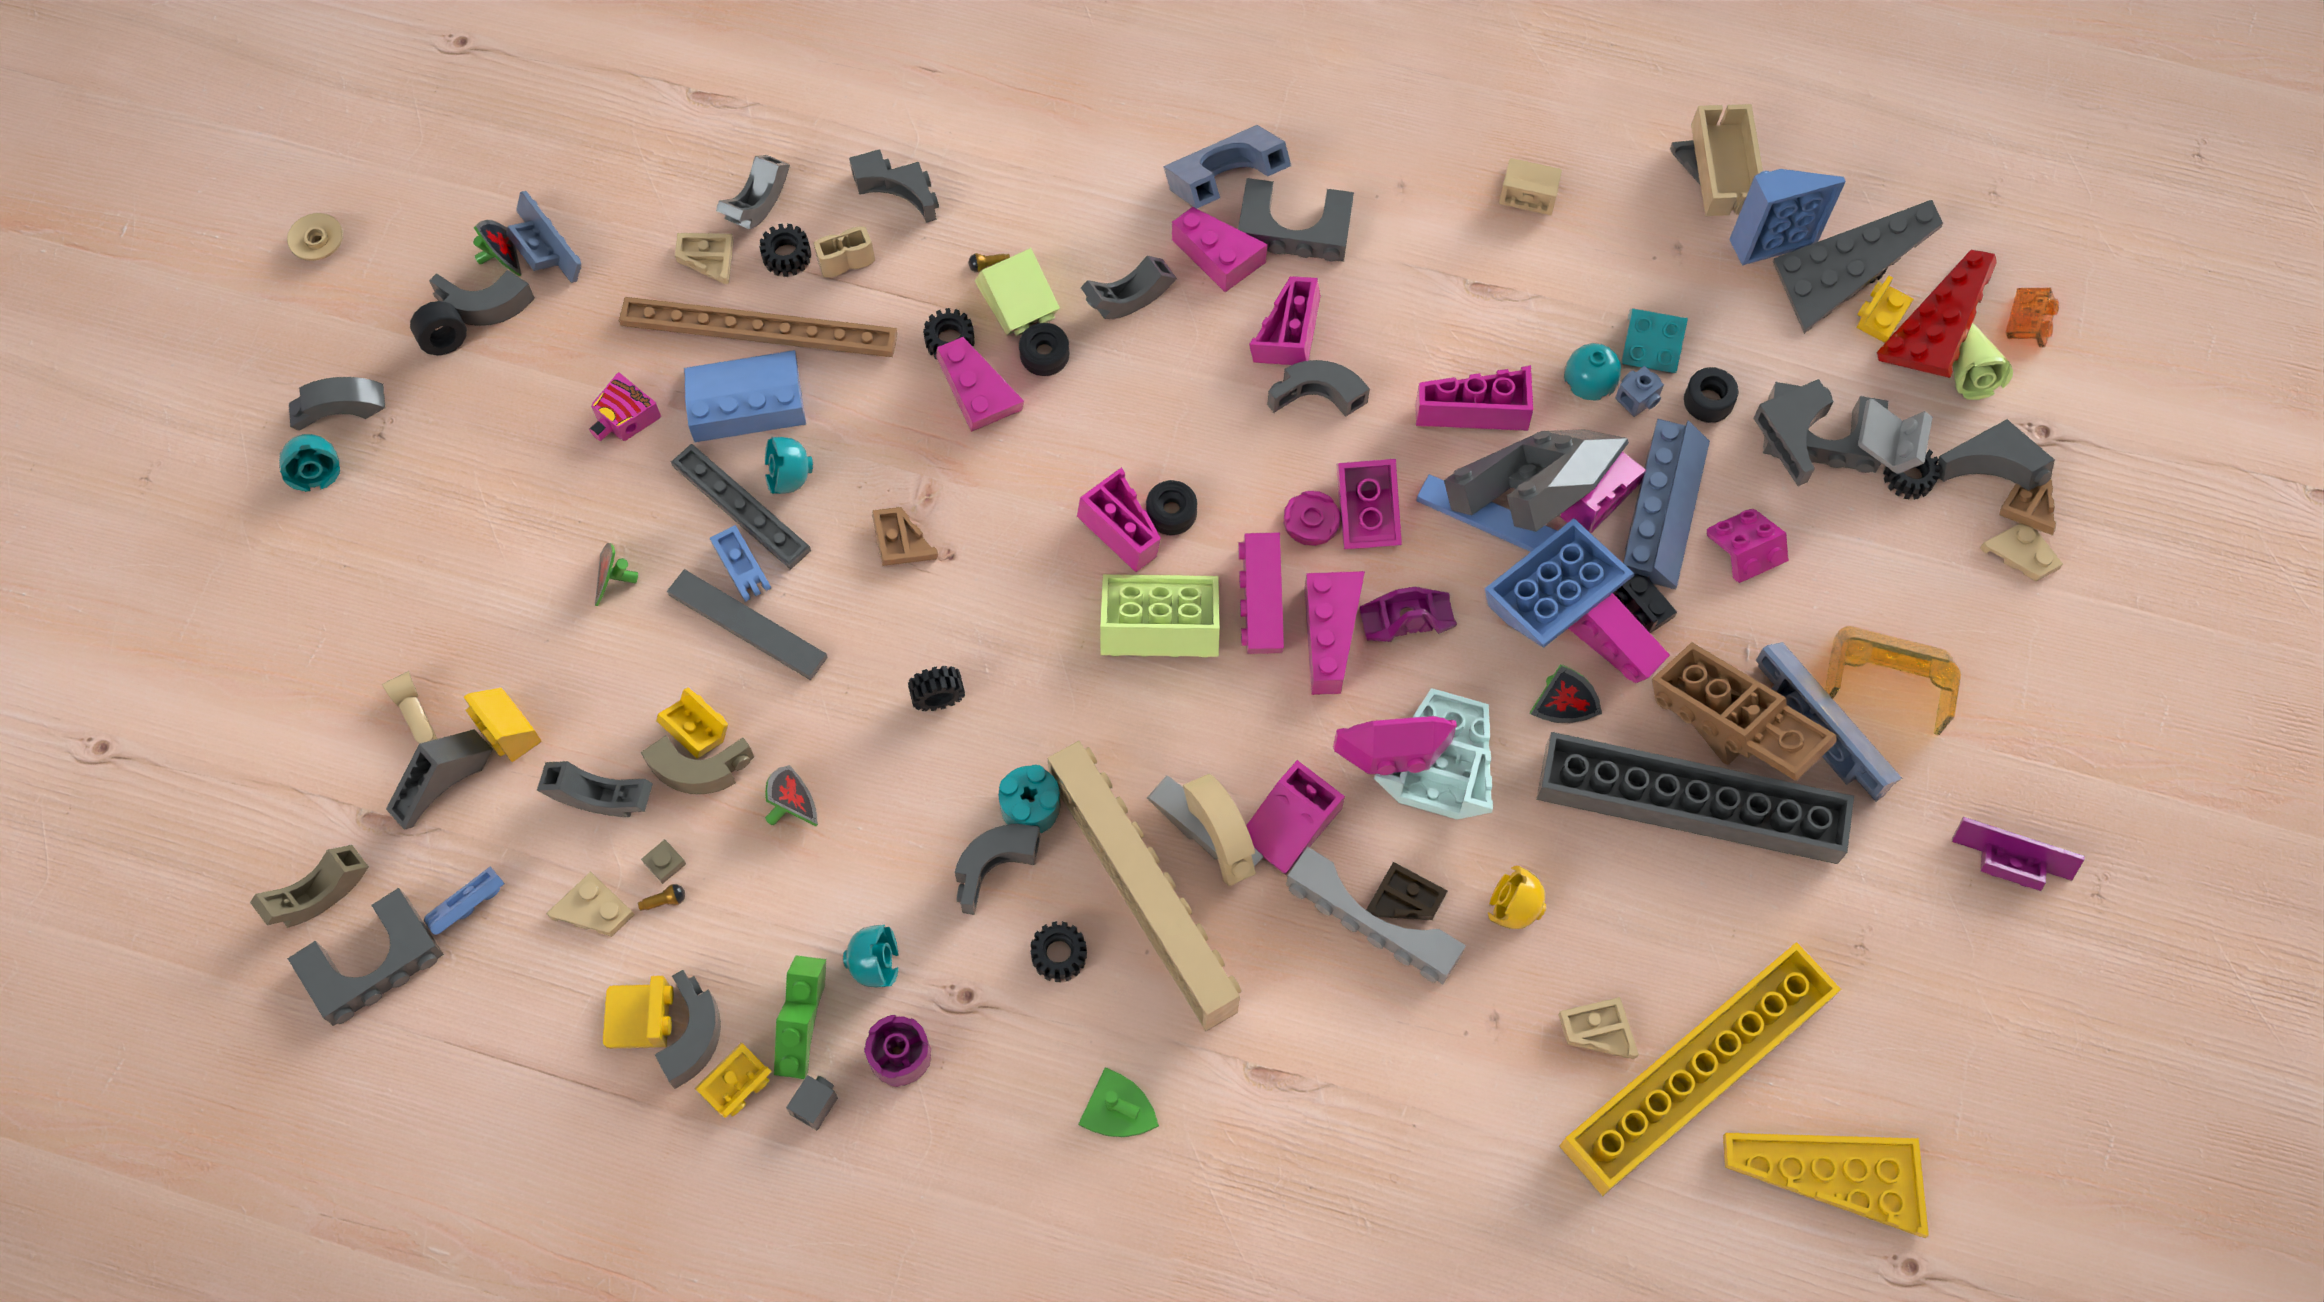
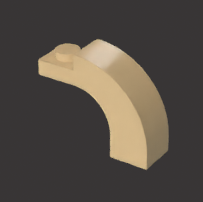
(1225, 826)

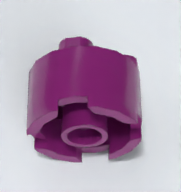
(907, 1035)

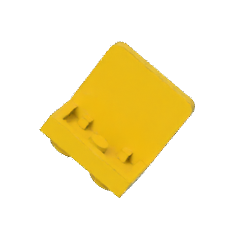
(638, 1015)

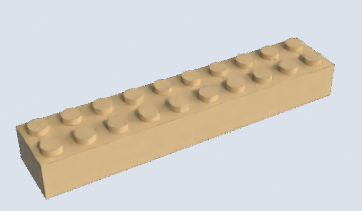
(1144, 886)

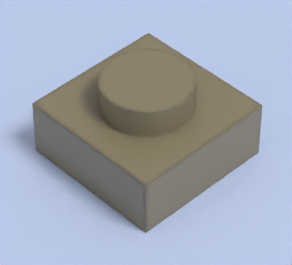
(663, 861)

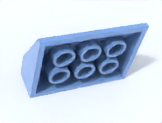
(1784, 213)
(743, 396)
(1556, 584)

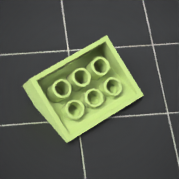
(1160, 615)

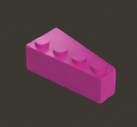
(1477, 402)
(1330, 618)

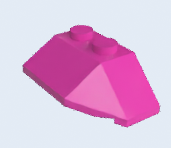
(1395, 744)

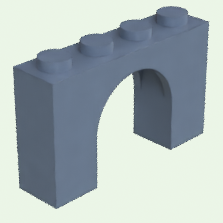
(1194, 174)

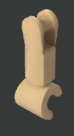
(405, 696)

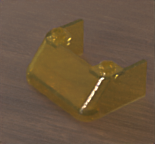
(1858, 646)

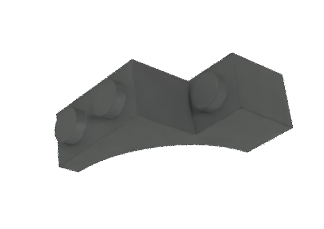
(908, 181)

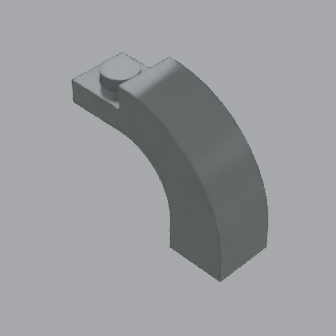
(759, 193)
(1132, 292)
(487, 306)
(1321, 379)
(591, 792)
(996, 846)
(698, 1043)

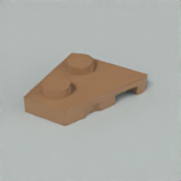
(2031, 507)
(899, 538)

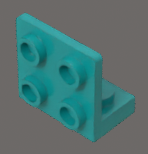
(1654, 340)

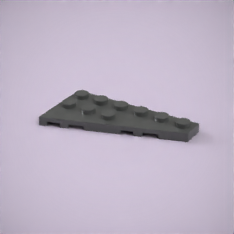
(1842, 265)

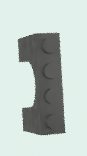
(1323, 240)
(1839, 452)
(410, 951)

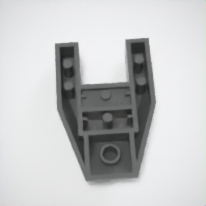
(1544, 469)

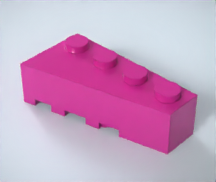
(1262, 593)

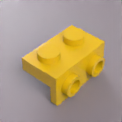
(694, 723)
(733, 1081)

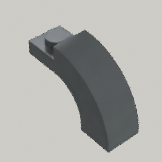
(336, 396)

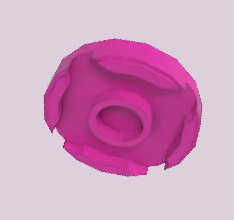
(1311, 518)

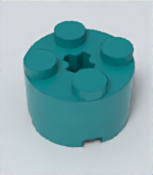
(1031, 783)

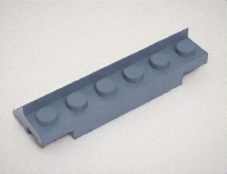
(1666, 502)
(1853, 753)

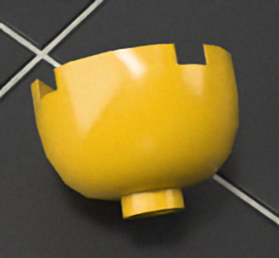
(1517, 900)

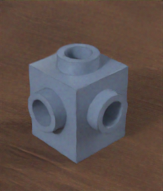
(1639, 391)

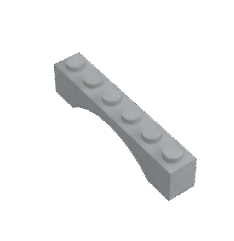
(1427, 950)

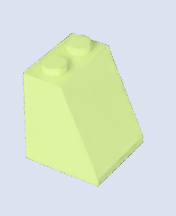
(1018, 292)

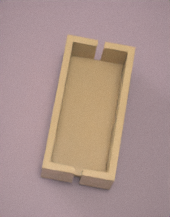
(1725, 156)

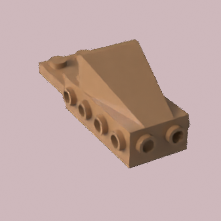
(1739, 713)

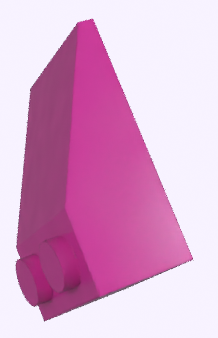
(1369, 503)

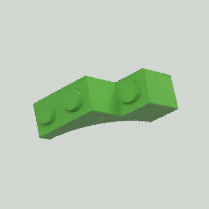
(797, 1017)

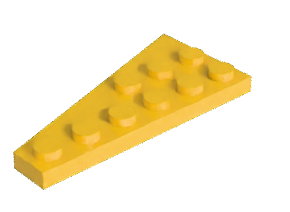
(1855, 1173)

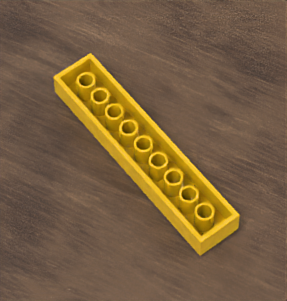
(1699, 1068)

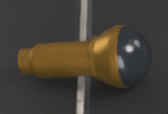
(979, 262)
(671, 895)

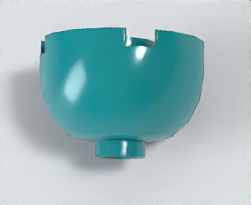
(1593, 371)
(308, 463)
(787, 465)
(870, 956)

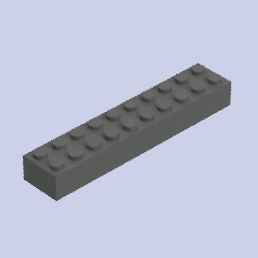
(1696, 798)

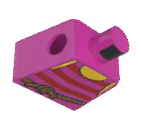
(622, 410)

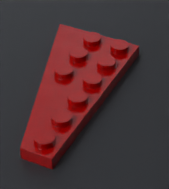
(1936, 329)

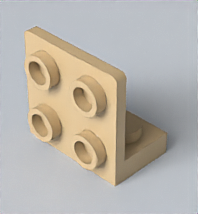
(1530, 186)

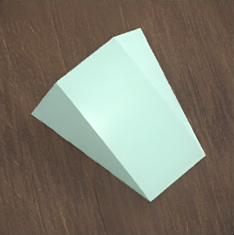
(1460, 778)

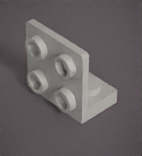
(1893, 441)

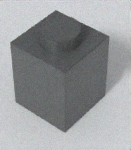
(812, 1101)

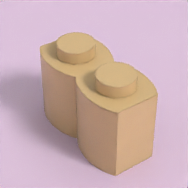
(844, 251)

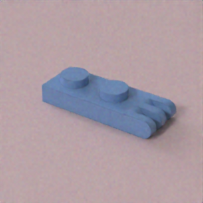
(739, 562)
(463, 901)

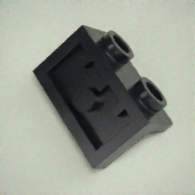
(1645, 602)

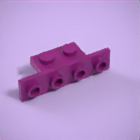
(2016, 856)

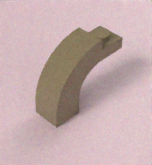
(696, 775)
(319, 890)

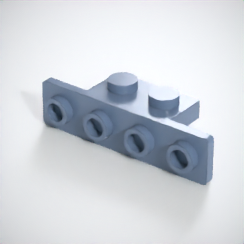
(540, 241)

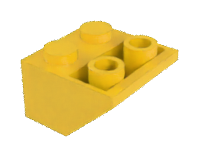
(501, 723)

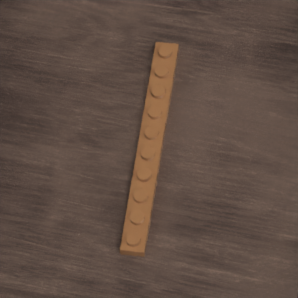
(758, 327)

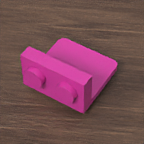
(1751, 542)

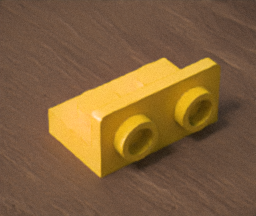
(1884, 311)

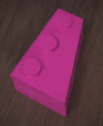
(1218, 248)
(1290, 327)
(976, 385)
(1610, 492)
(1120, 521)
(1620, 639)

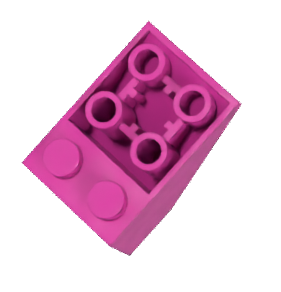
(1293, 816)

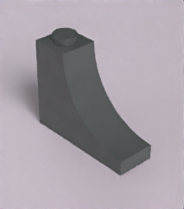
(1786, 425)
(2001, 453)
(434, 770)

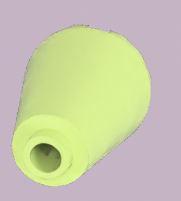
(1980, 367)

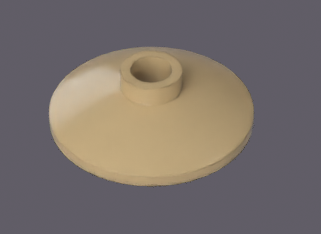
(312, 228)

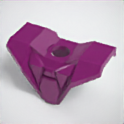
(1430, 611)

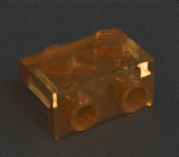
(2032, 315)

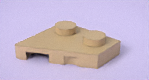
(706, 253)
(2024, 550)
(592, 907)
(1600, 1028)

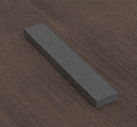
(741, 506)
(747, 624)

